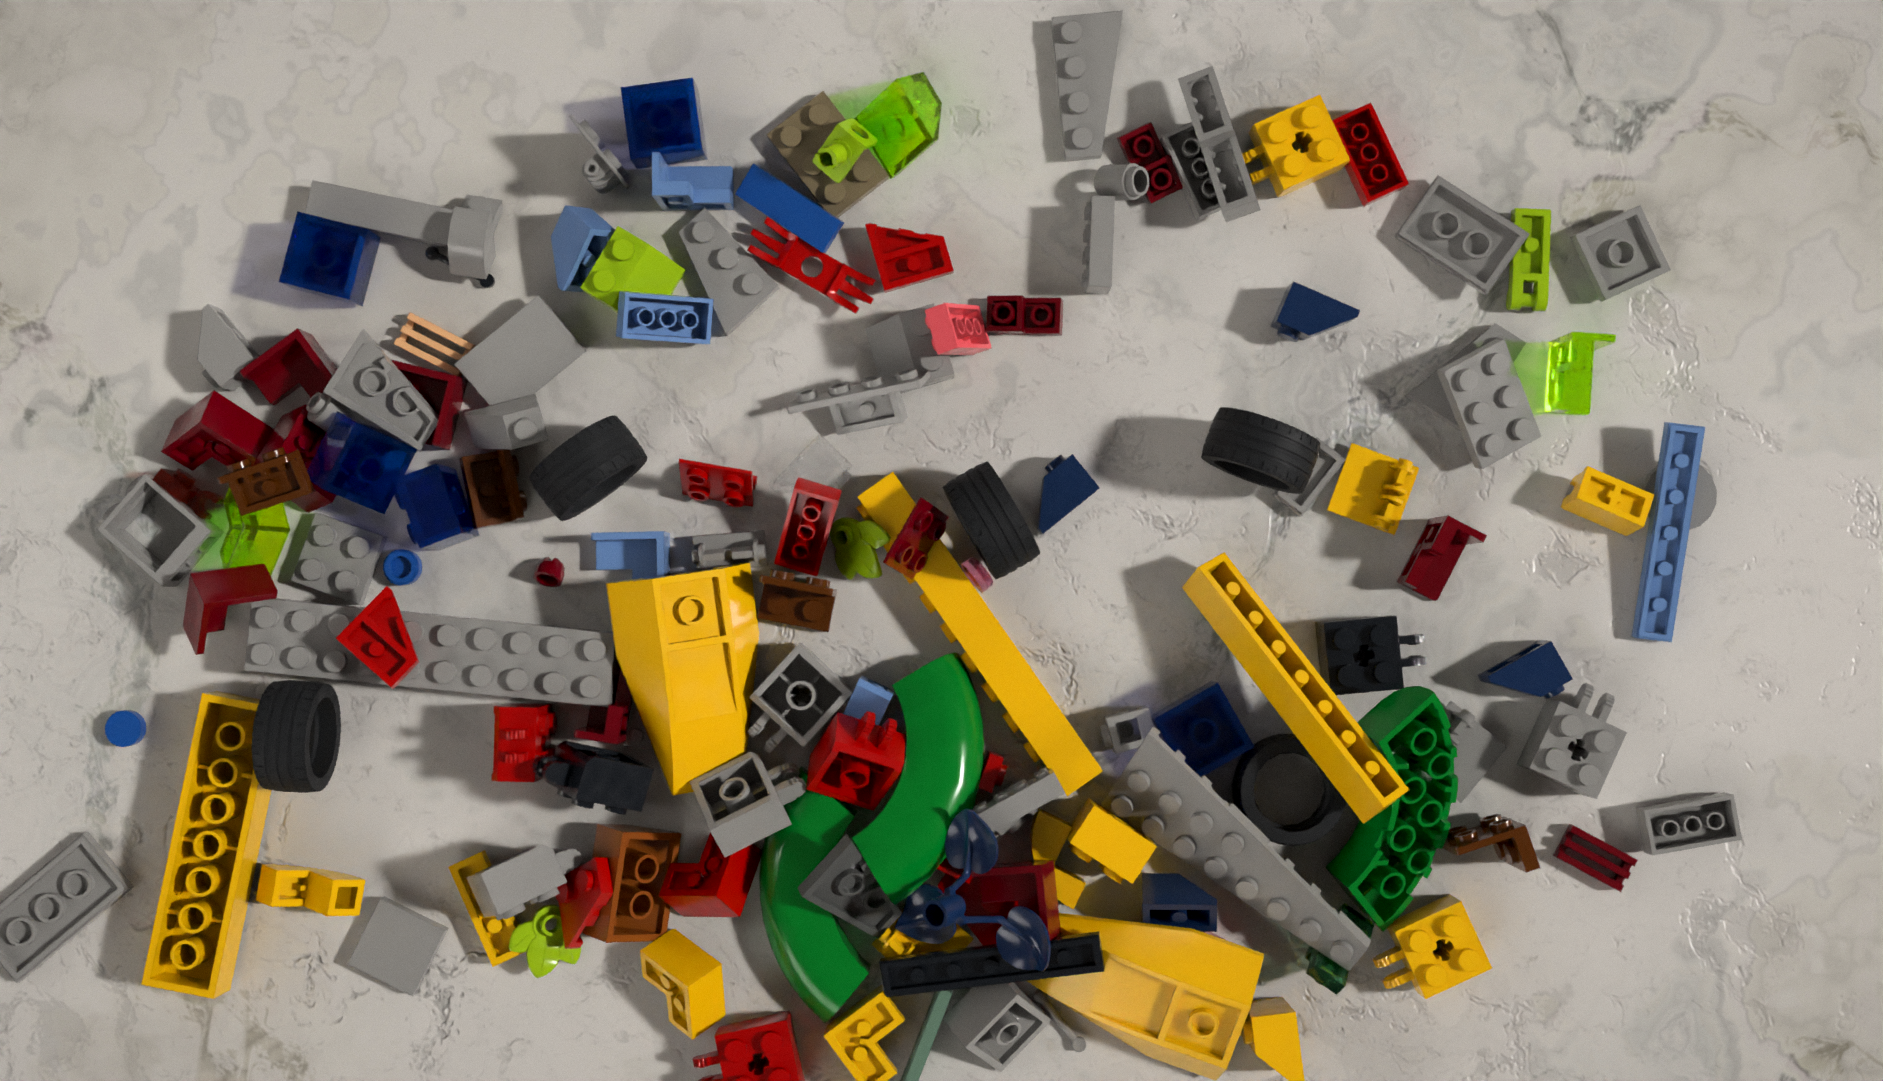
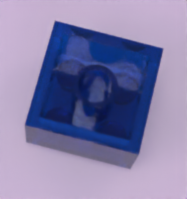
(664, 120)
(329, 258)
(360, 463)
(435, 507)
(1203, 729)

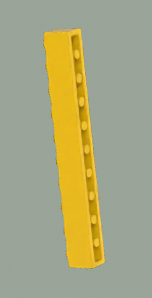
(986, 645)

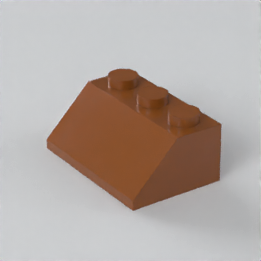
(638, 868)

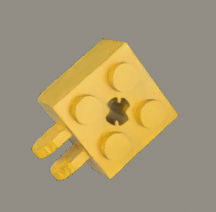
(1285, 167)
(1415, 943)

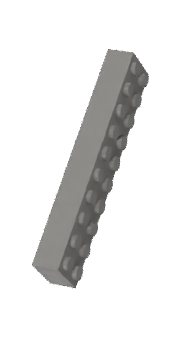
(451, 652)

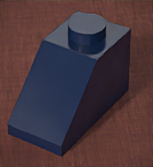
(1309, 313)
(1063, 490)
(1531, 671)
(1177, 902)

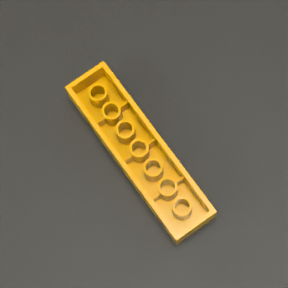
(210, 854)

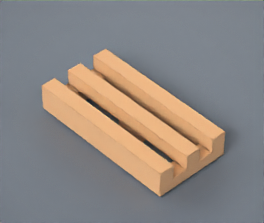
(408, 330)

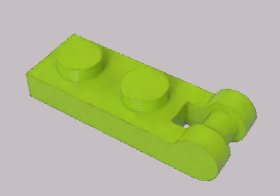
(1530, 261)

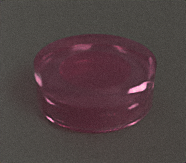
(977, 574)

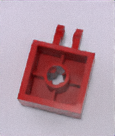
(520, 736)
(857, 760)
(739, 1042)

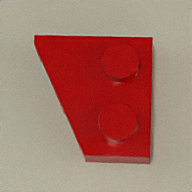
(907, 256)
(381, 639)
(582, 898)

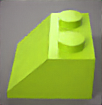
(630, 266)

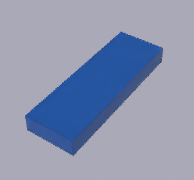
(789, 208)

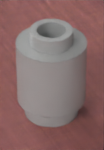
(1122, 181)
(323, 409)

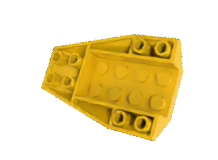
(689, 664)
(1163, 990)

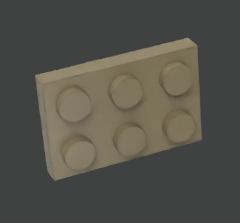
(803, 136)

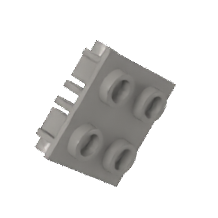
(602, 169)
(1475, 748)

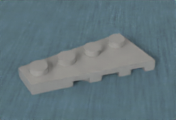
(1084, 72)

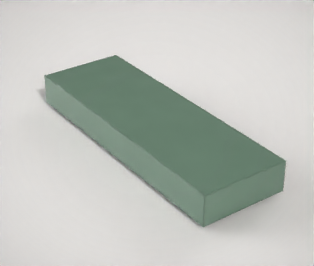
(926, 1035)

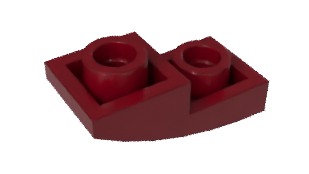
(1144, 149)
(1024, 315)

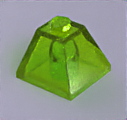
(903, 121)

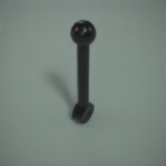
(432, 253)

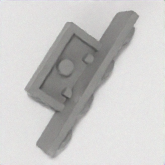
(864, 405)

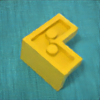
(688, 979)
(857, 1032)

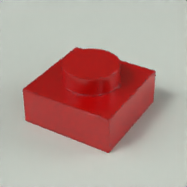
(993, 771)

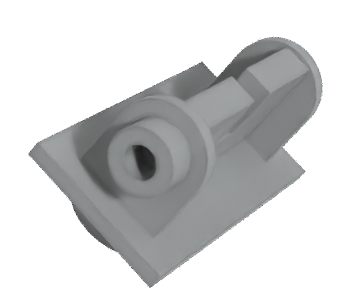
(729, 549)

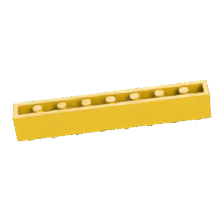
(1294, 688)

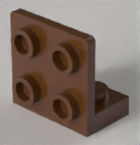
(797, 602)
(1507, 836)

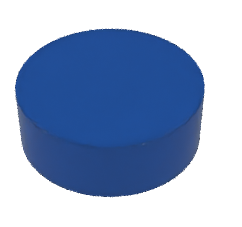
(402, 567)
(125, 728)

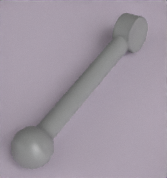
(1078, 1042)

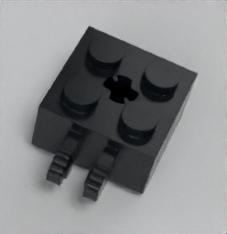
(1382, 662)
(596, 776)

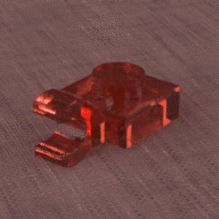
(182, 487)

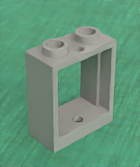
(183, 558)

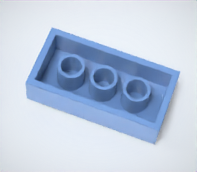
(664, 317)

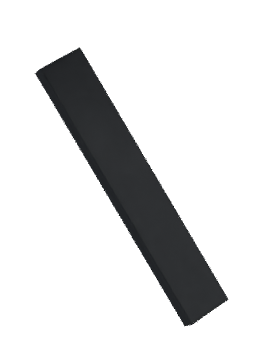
(985, 966)

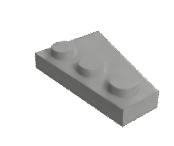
(726, 271)
(1431, 393)

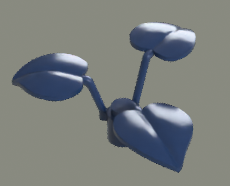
(933, 915)

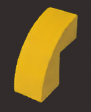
(1046, 841)
(314, 888)

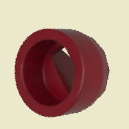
(549, 572)

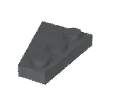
(849, 890)

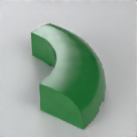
(937, 777)
(1399, 843)
(802, 935)

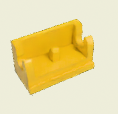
(1608, 501)

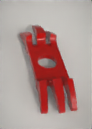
(793, 255)

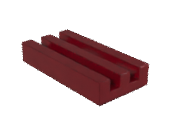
(1621, 872)

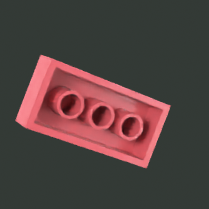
(957, 329)

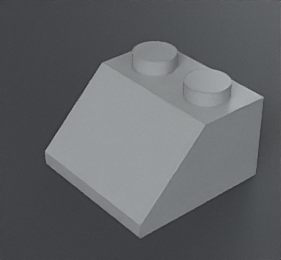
(906, 343)
(996, 1022)

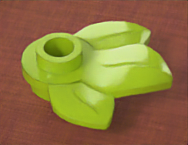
(857, 551)
(542, 945)

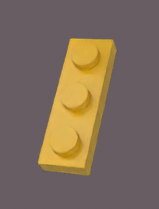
(492, 933)

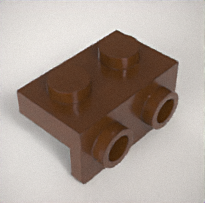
(269, 482)
(493, 488)

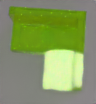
(1571, 371)
(253, 537)

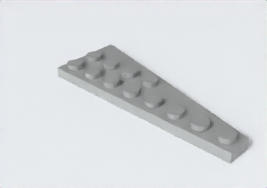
(1190, 820)

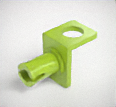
(843, 149)

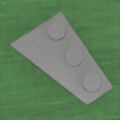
(381, 393)

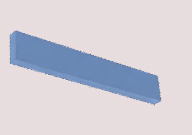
(1668, 531)

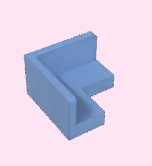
(691, 186)
(641, 551)

